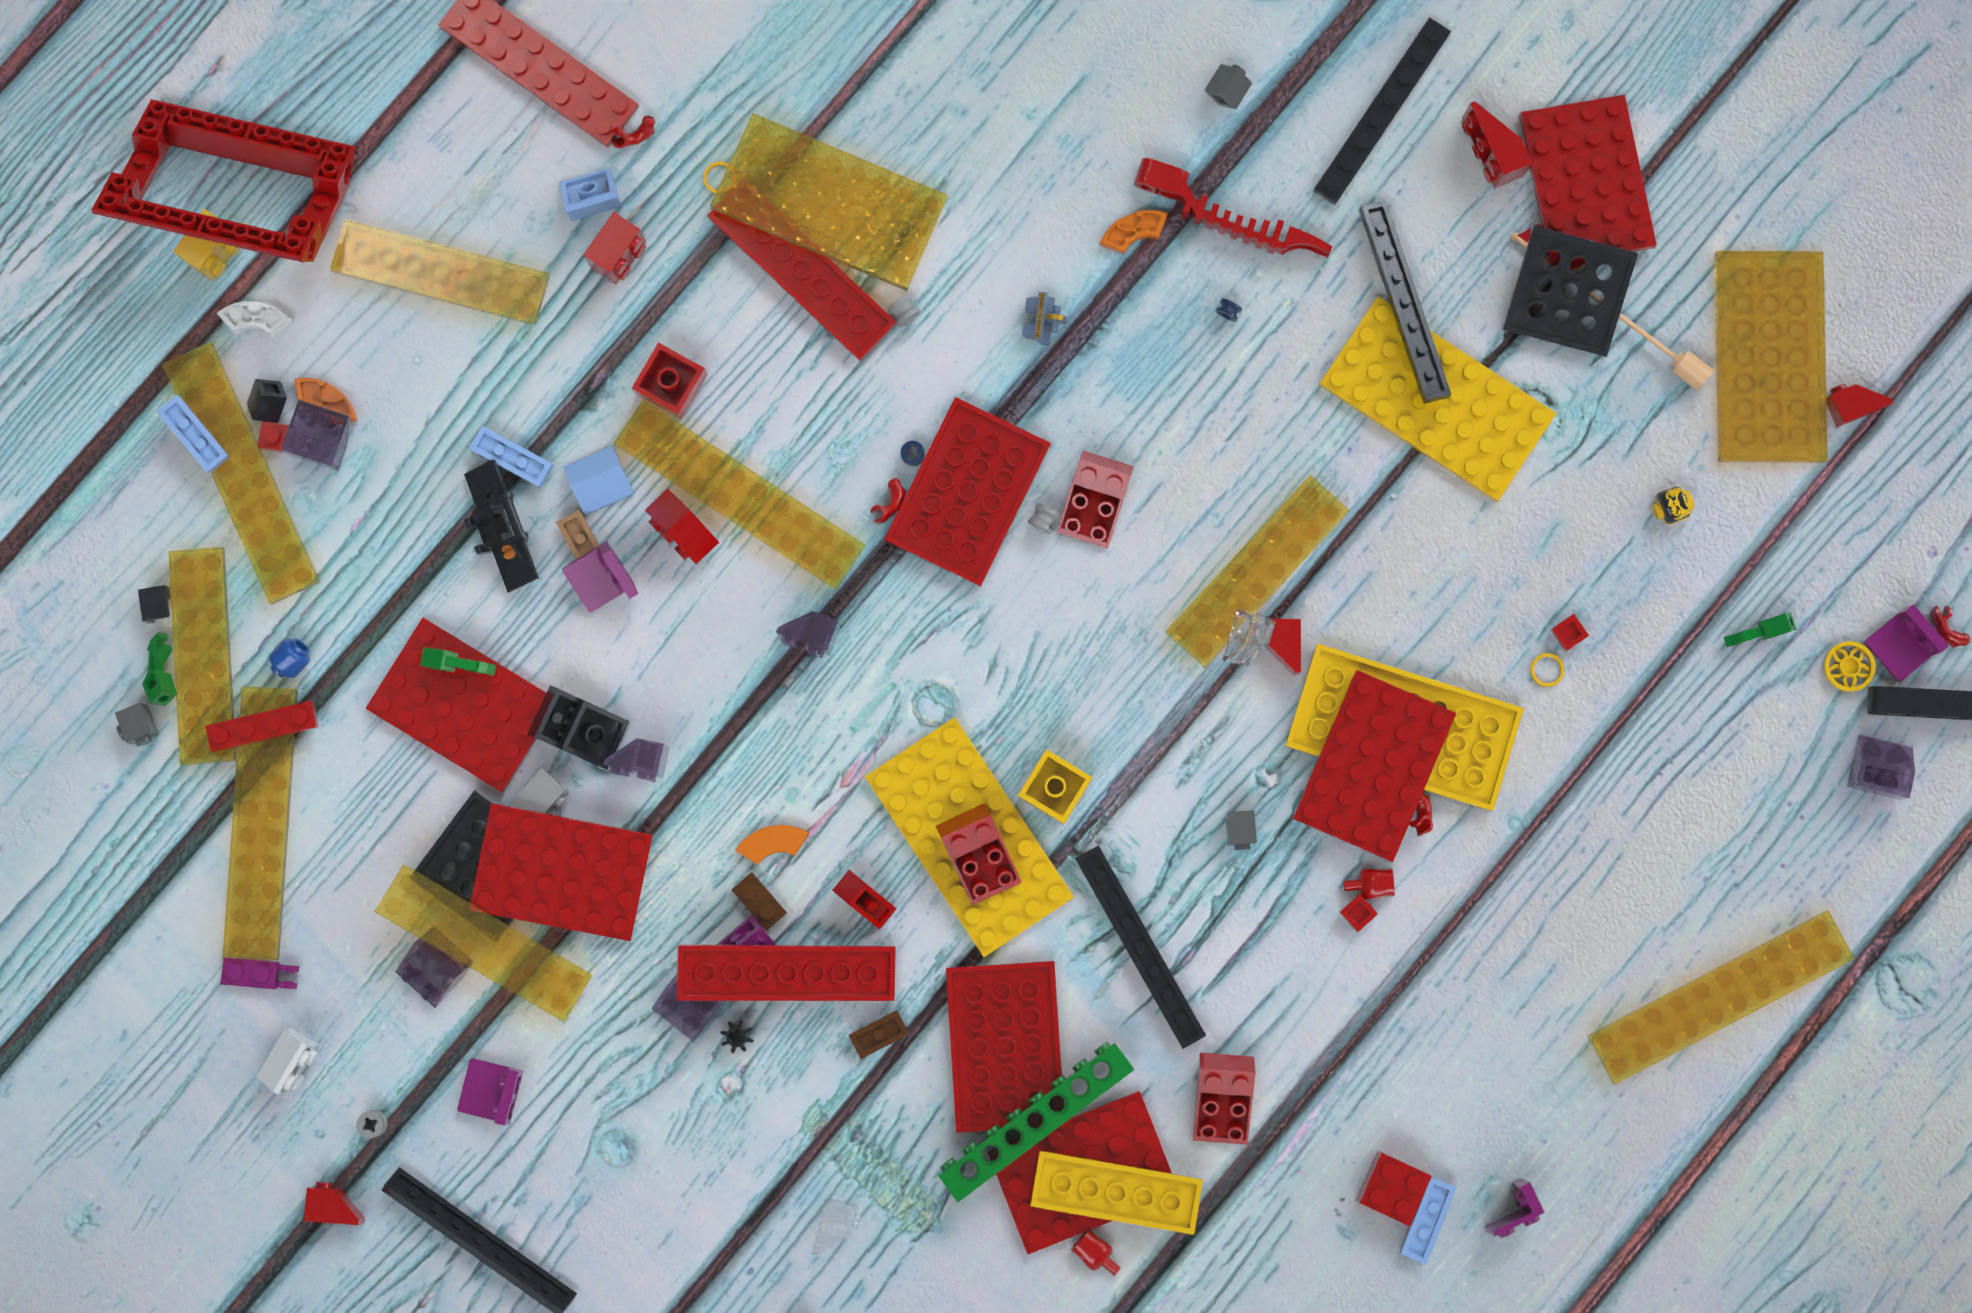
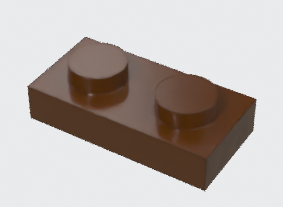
(759, 901)
(879, 1034)

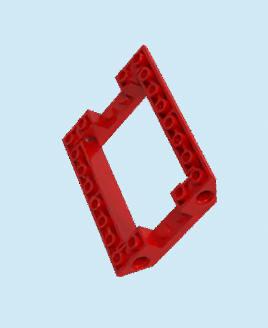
(238, 140)

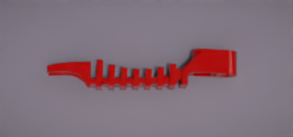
(1172, 184)

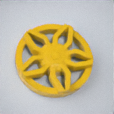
(1849, 666)

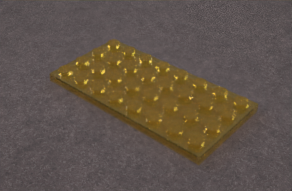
(829, 201)
(1770, 357)

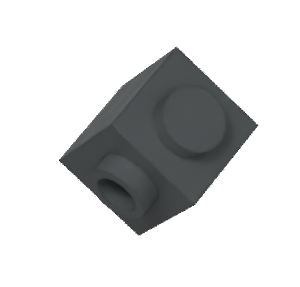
(1228, 86)
(136, 724)
(1241, 829)

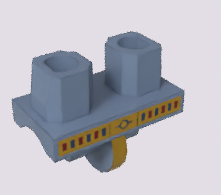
(1047, 318)

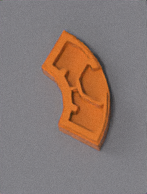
(1132, 228)
(324, 395)
(772, 840)

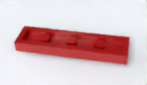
(261, 726)

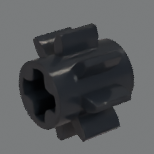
(730, 1040)

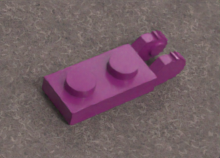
(255, 973)

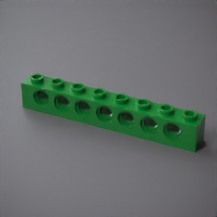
(962, 1186)

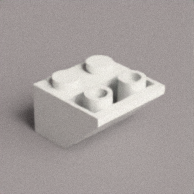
(287, 1062)

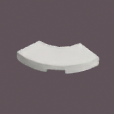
(254, 315)

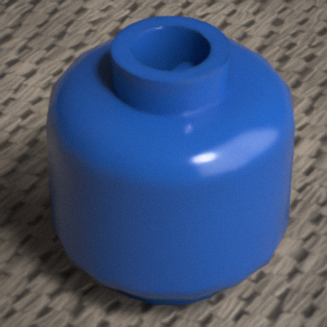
(289, 658)

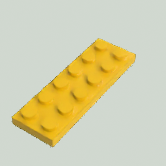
(1116, 1192)

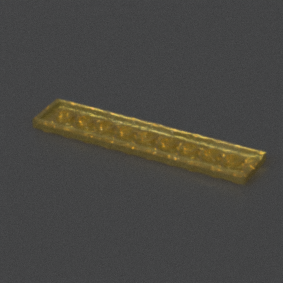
(245, 477)
(739, 494)
(259, 835)
(1720, 997)

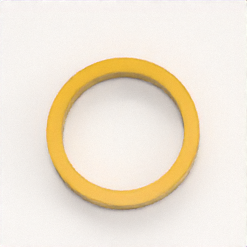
(718, 163)
(1533, 673)

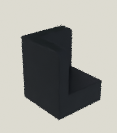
(266, 400)
(154, 603)

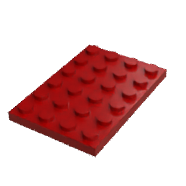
(1588, 173)
(967, 491)
(460, 714)
(1374, 766)
(561, 871)
(1002, 1041)
(1109, 1133)

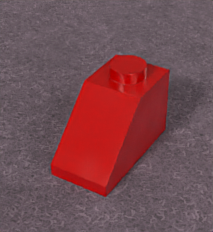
(1853, 403)
(1286, 643)
(864, 899)
(330, 1205)

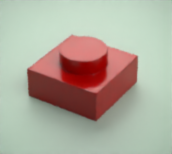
(272, 436)
(1569, 632)
(1358, 913)

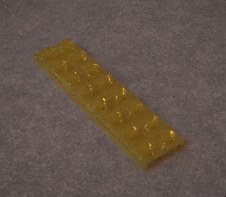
(440, 272)
(1257, 569)
(201, 650)
(483, 943)

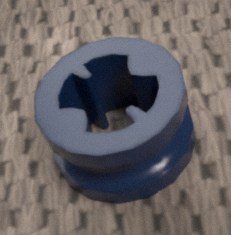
(1228, 310)
(920, 450)

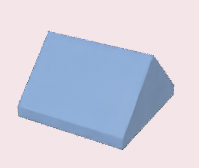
(590, 194)
(598, 480)

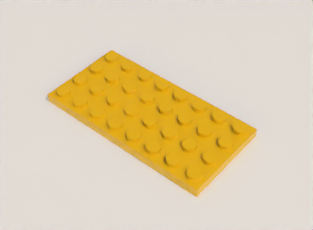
(1475, 433)
(1476, 746)
(942, 780)

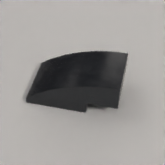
(578, 727)

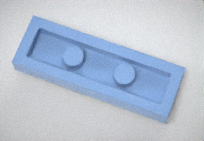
(193, 434)
(511, 457)
(1428, 1221)

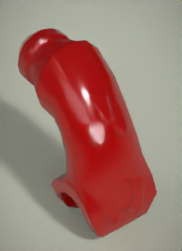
(642, 133)
(897, 495)
(1951, 637)
(1423, 821)

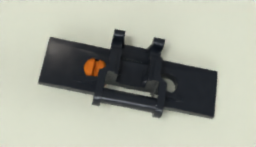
(494, 527)

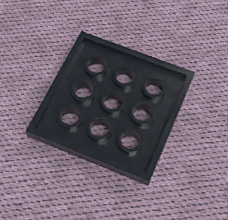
(1605, 314)
(445, 849)

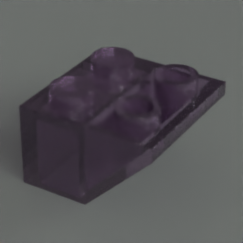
(317, 435)
(811, 631)
(640, 757)
(1882, 768)
(431, 971)
(686, 1016)

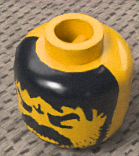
(1673, 505)

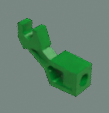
(1767, 629)
(448, 661)
(159, 684)

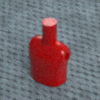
(1373, 883)
(1095, 1252)

